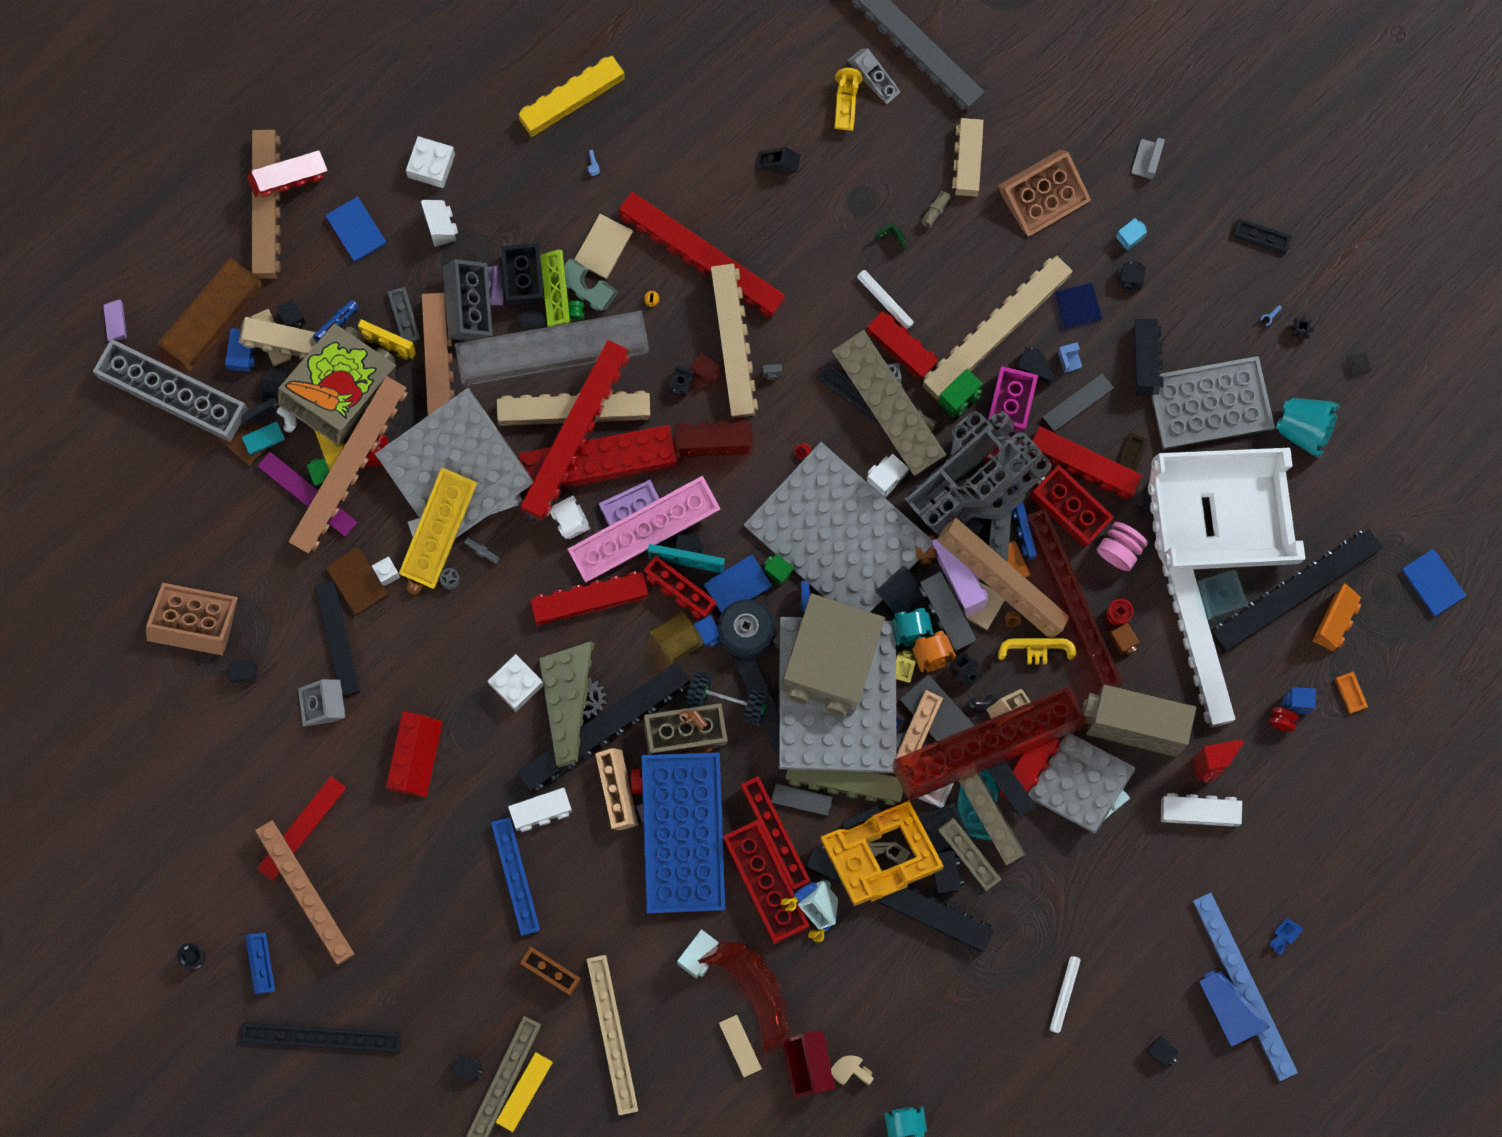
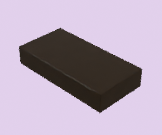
(1132, 451)

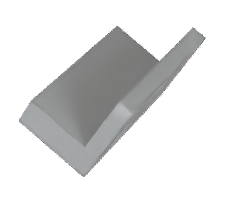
(1147, 158)

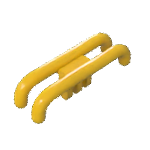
(1037, 648)

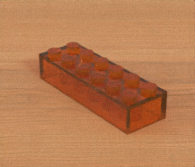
(210, 314)

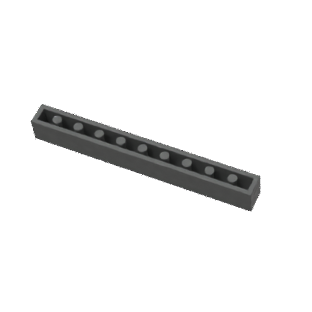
(922, 51)

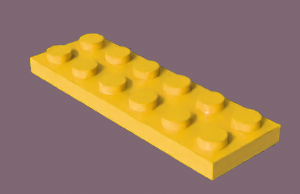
(438, 528)

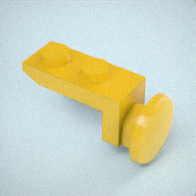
(846, 97)

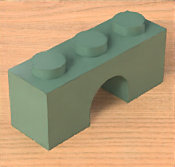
(599, 297)

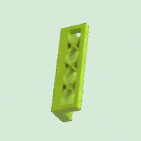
(554, 302)

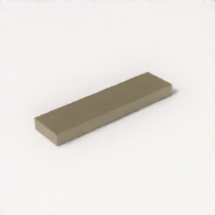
(969, 854)

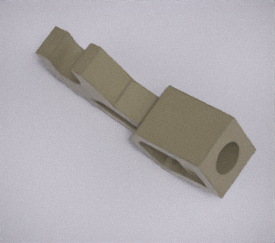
(883, 848)

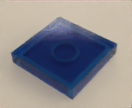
(1078, 305)

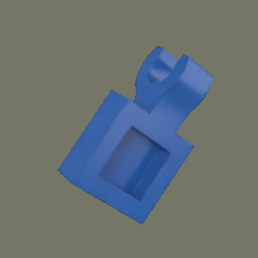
(1286, 933)

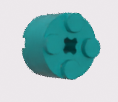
(911, 627)
(906, 1122)

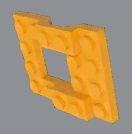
(858, 865)

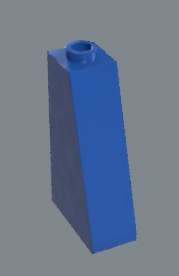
(1232, 1009)

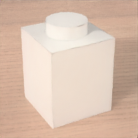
(386, 571)

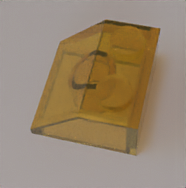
(677, 637)

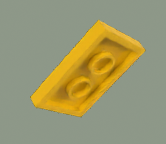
(386, 340)

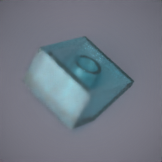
(1221, 594)

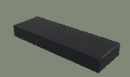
(1262, 236)
(1011, 788)

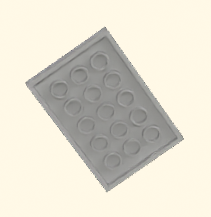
(1212, 403)

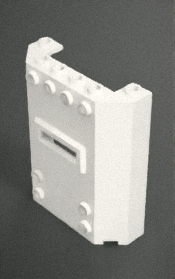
(1246, 506)

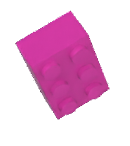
(1014, 396)

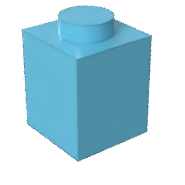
(1131, 234)

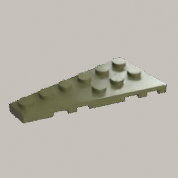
(566, 695)

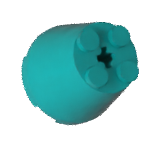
(1308, 423)

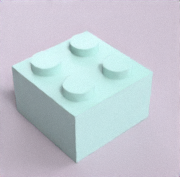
(699, 947)

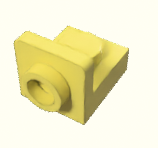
(905, 665)

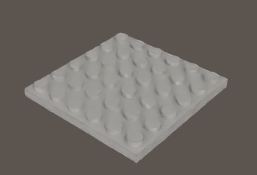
(464, 442)

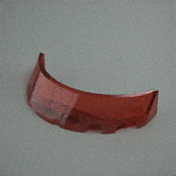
(760, 985)

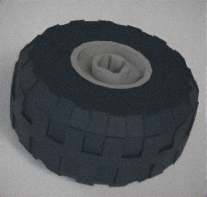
(746, 628)

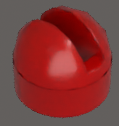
(802, 451)

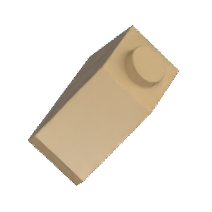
(1008, 703)

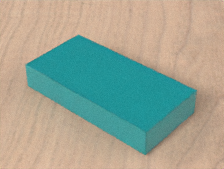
(263, 438)

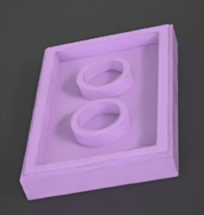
(628, 502)

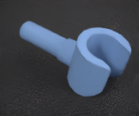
(594, 168)
(1270, 316)

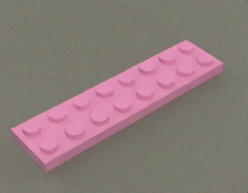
(644, 527)

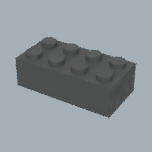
(467, 300)

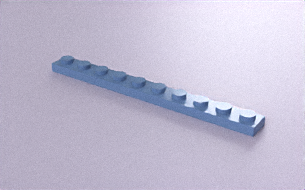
(1244, 983)

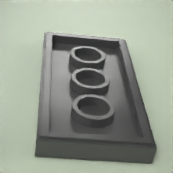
(948, 718)

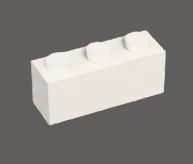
(540, 810)

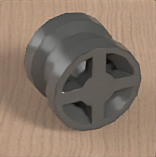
(450, 574)

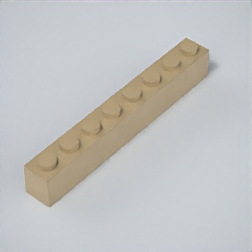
(733, 340)
(554, 410)

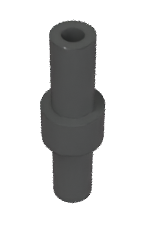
(482, 550)

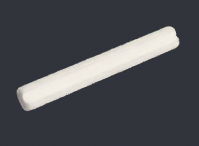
(885, 299)
(1065, 994)

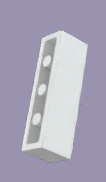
(1201, 811)

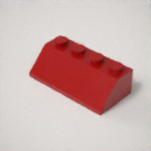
(414, 754)
(1214, 759)

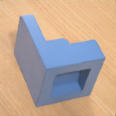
(1069, 357)

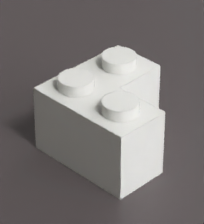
(887, 475)

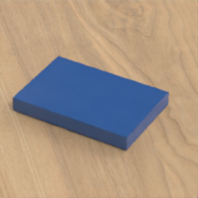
(356, 229)
(1433, 582)
(737, 583)

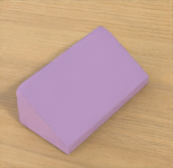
(496, 285)
(115, 320)

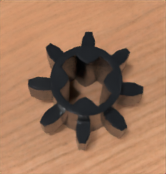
(1303, 332)

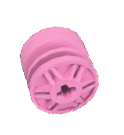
(1122, 546)

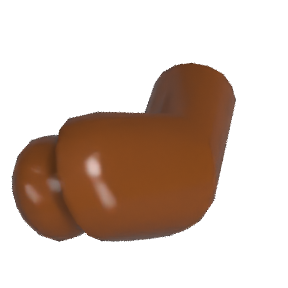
(692, 716)

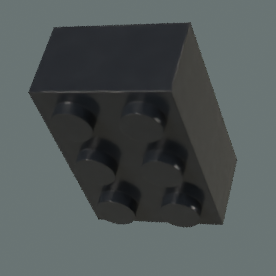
(522, 275)

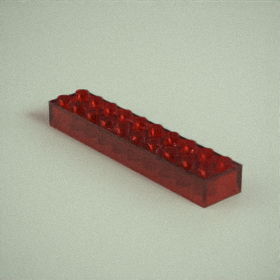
(988, 743)

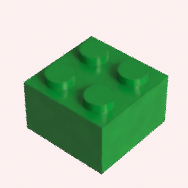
(960, 394)

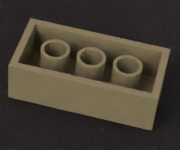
(669, 735)

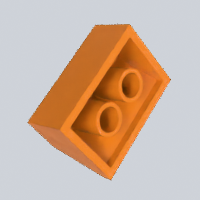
(1338, 618)

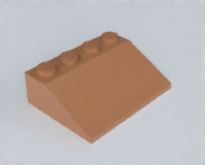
(1044, 192)
(191, 619)

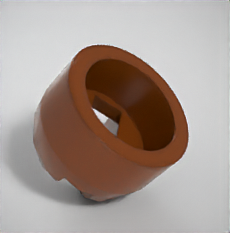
(414, 587)
(1012, 622)

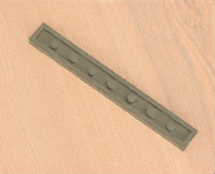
(504, 1078)

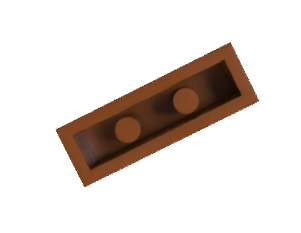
(550, 971)

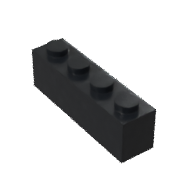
(1147, 357)

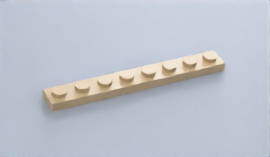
(612, 1035)

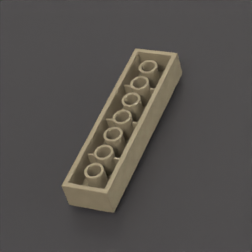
(890, 404)

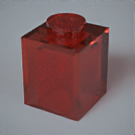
(706, 370)

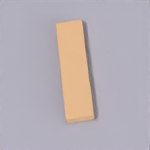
(920, 723)

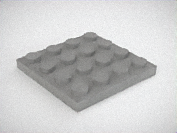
(1081, 782)

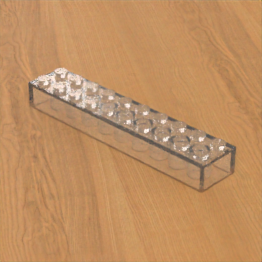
(548, 347)

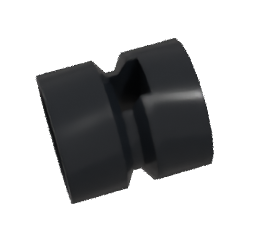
(191, 956)

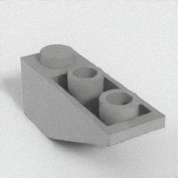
(874, 74)

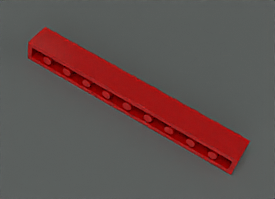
(698, 252)
(574, 430)

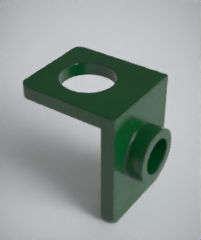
(898, 234)

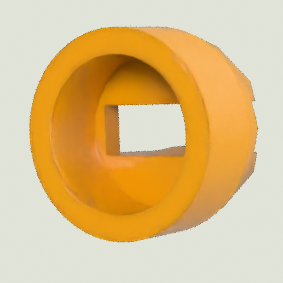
(655, 299)

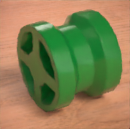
(576, 310)

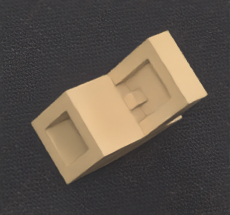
(850, 1065)

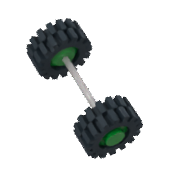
(754, 708)

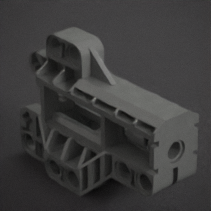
(966, 453)

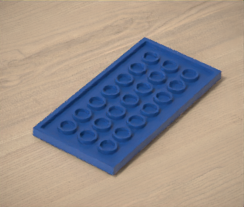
(683, 832)

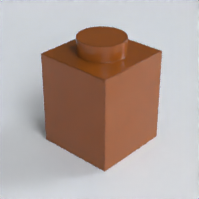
(928, 556)
(1124, 639)

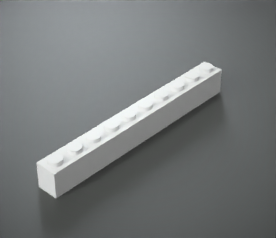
(1200, 646)

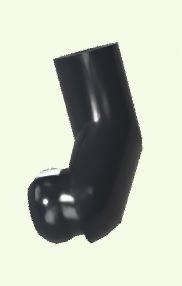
(981, 706)

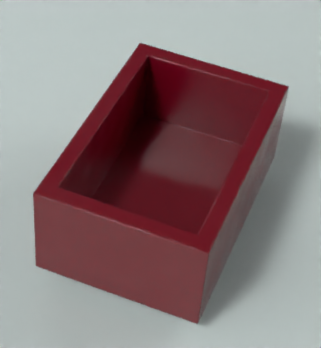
(809, 1064)

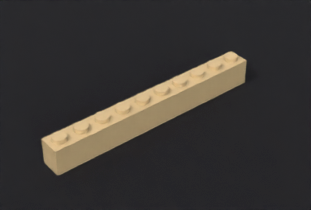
(999, 326)

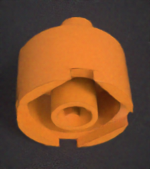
(933, 652)

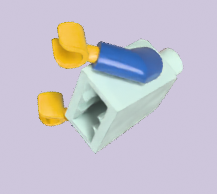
(818, 904)

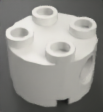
(570, 517)

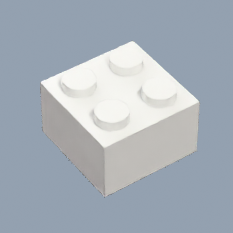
(430, 162)
(515, 683)

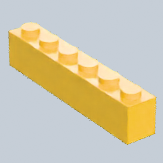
(571, 95)

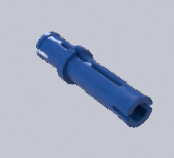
(349, 309)

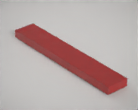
(307, 822)

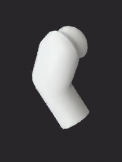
(290, 420)

